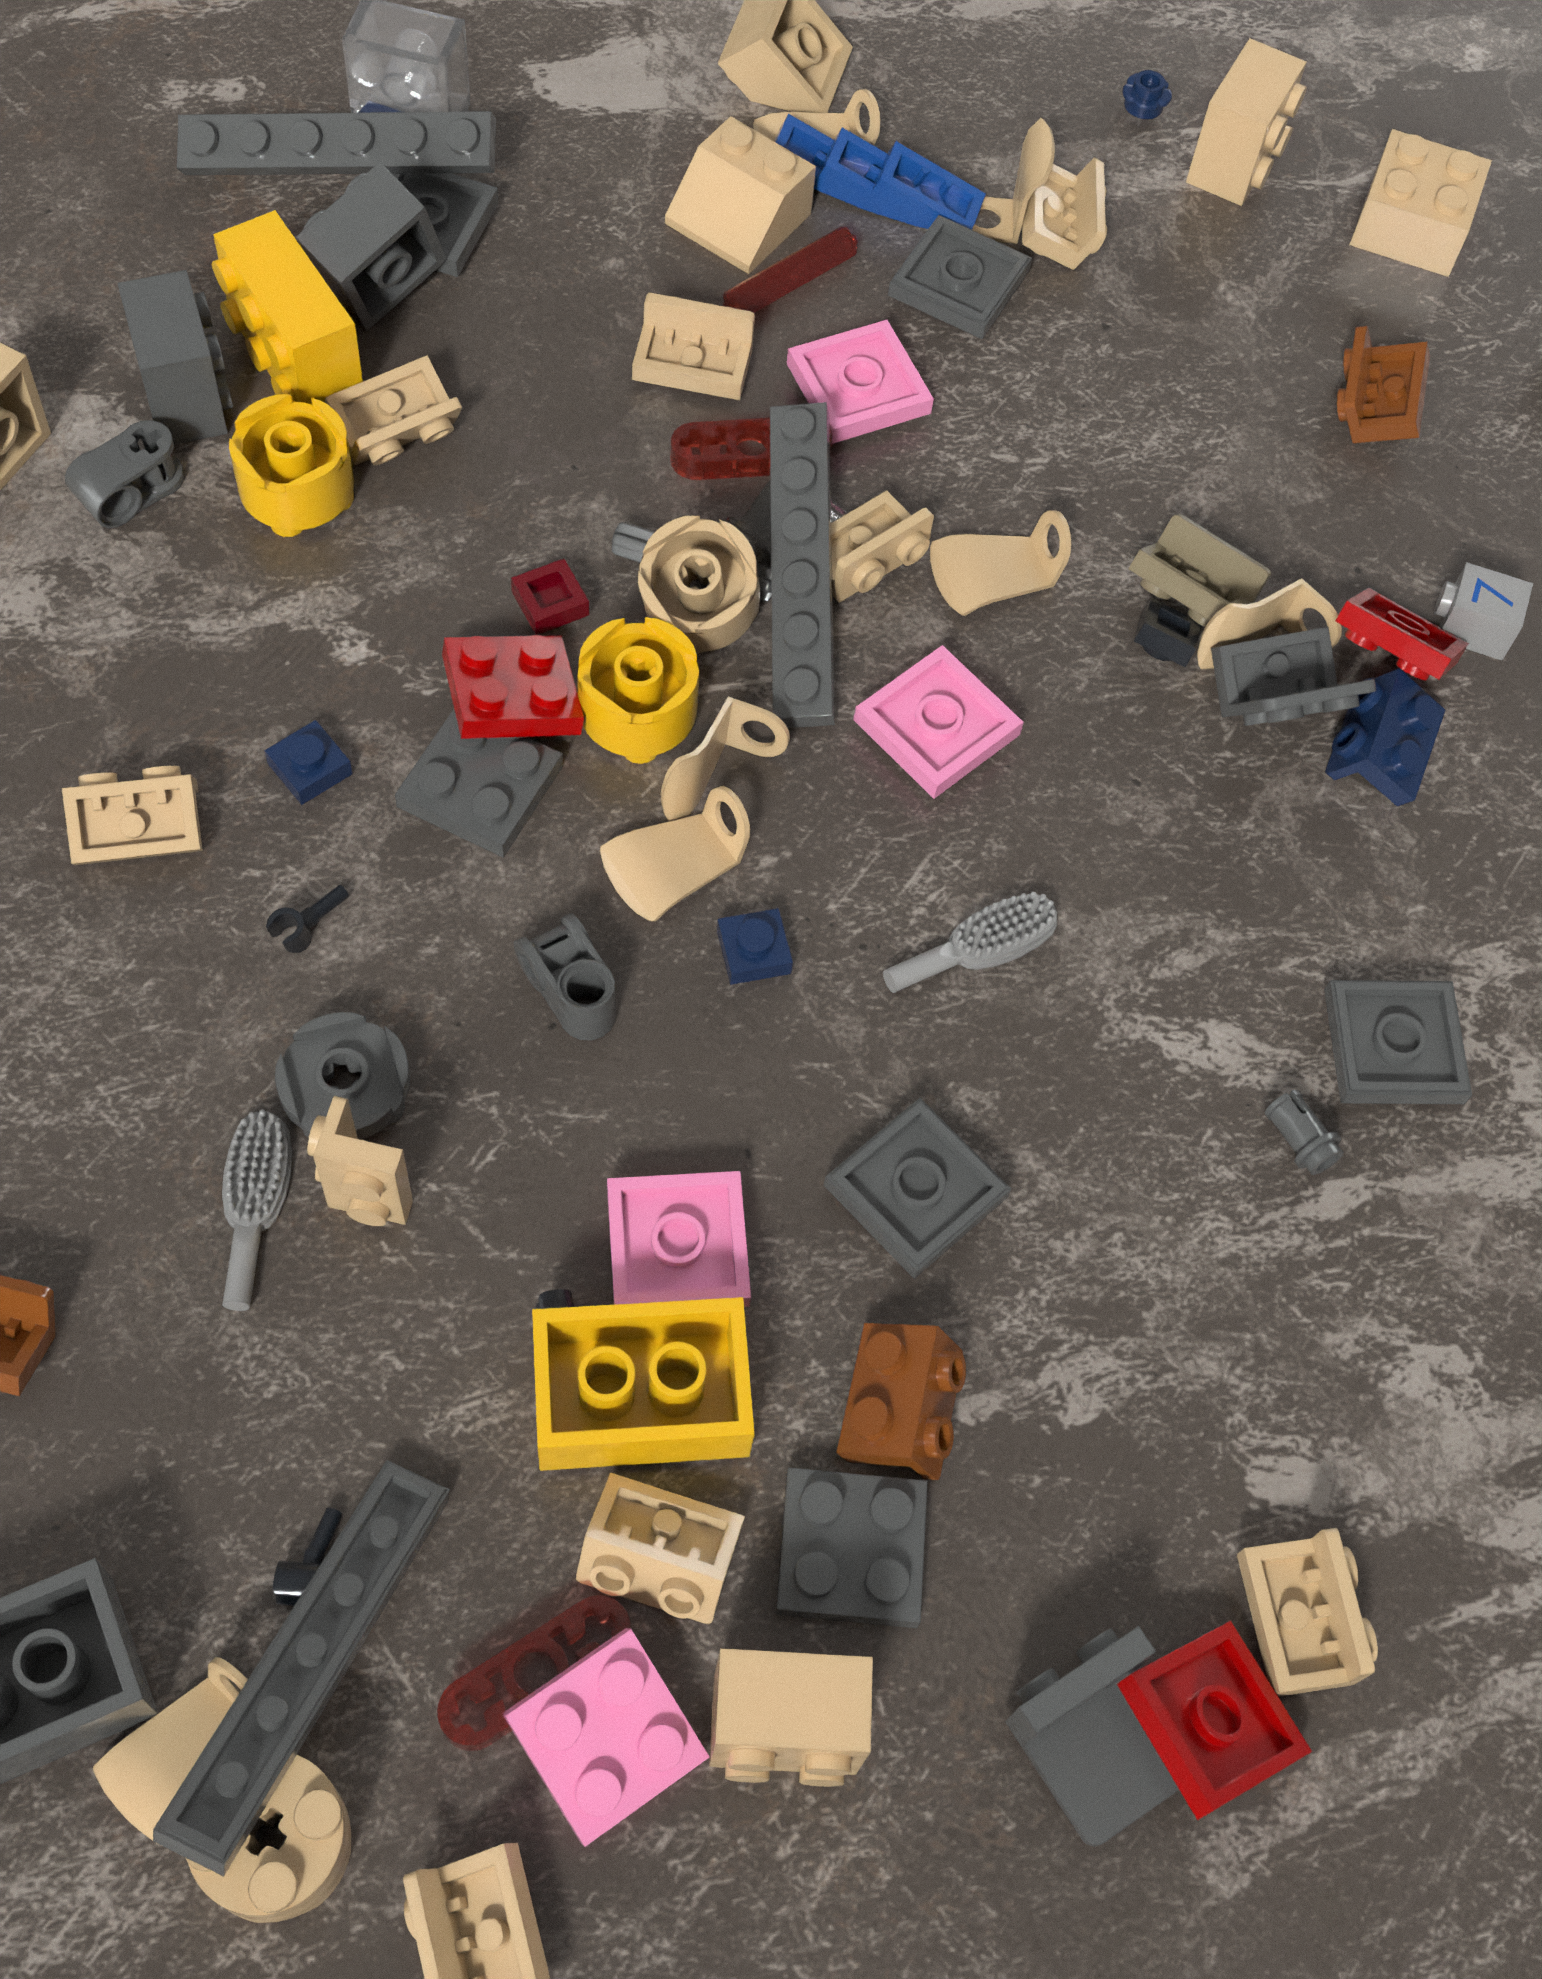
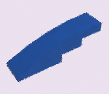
(890, 184)

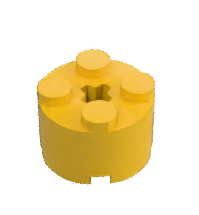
(292, 463)
(638, 687)

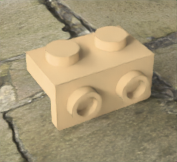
(1067, 215)
(694, 346)
(395, 411)
(875, 542)
(358, 1174)
(1308, 1614)
(475, 1918)

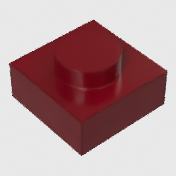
(550, 596)

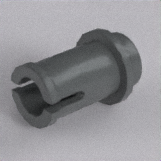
(1304, 1133)

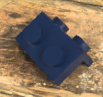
(1388, 737)

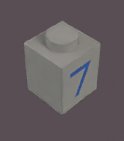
(1484, 609)

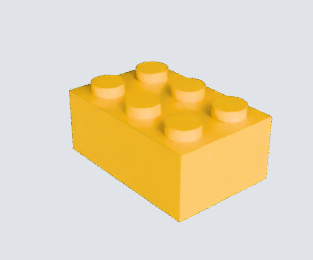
(285, 310)
(642, 1383)

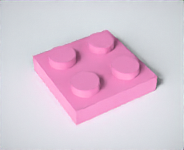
(862, 379)
(938, 721)
(678, 1238)
(605, 1736)

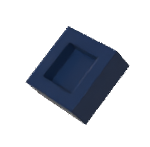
(308, 762)
(754, 946)

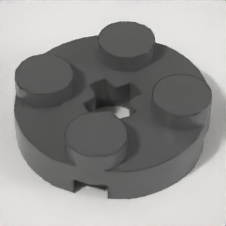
(351, 1041)

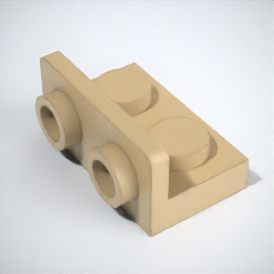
(133, 817)
(659, 1548)

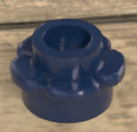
(1146, 94)

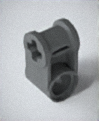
(122, 479)
(567, 967)

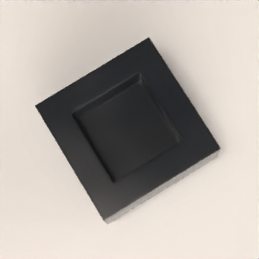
(1167, 633)

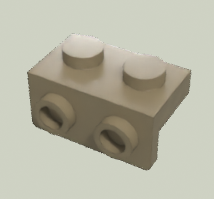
(1198, 570)

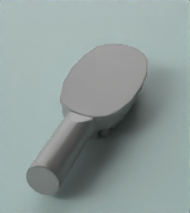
(983, 940)
(253, 1196)

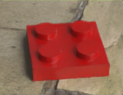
(1418, 643)
(512, 686)
(1213, 1719)

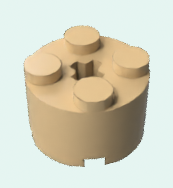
(715, 556)
(307, 1865)

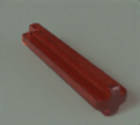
(792, 271)

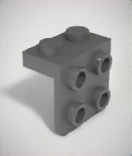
(1282, 678)
(1091, 1741)

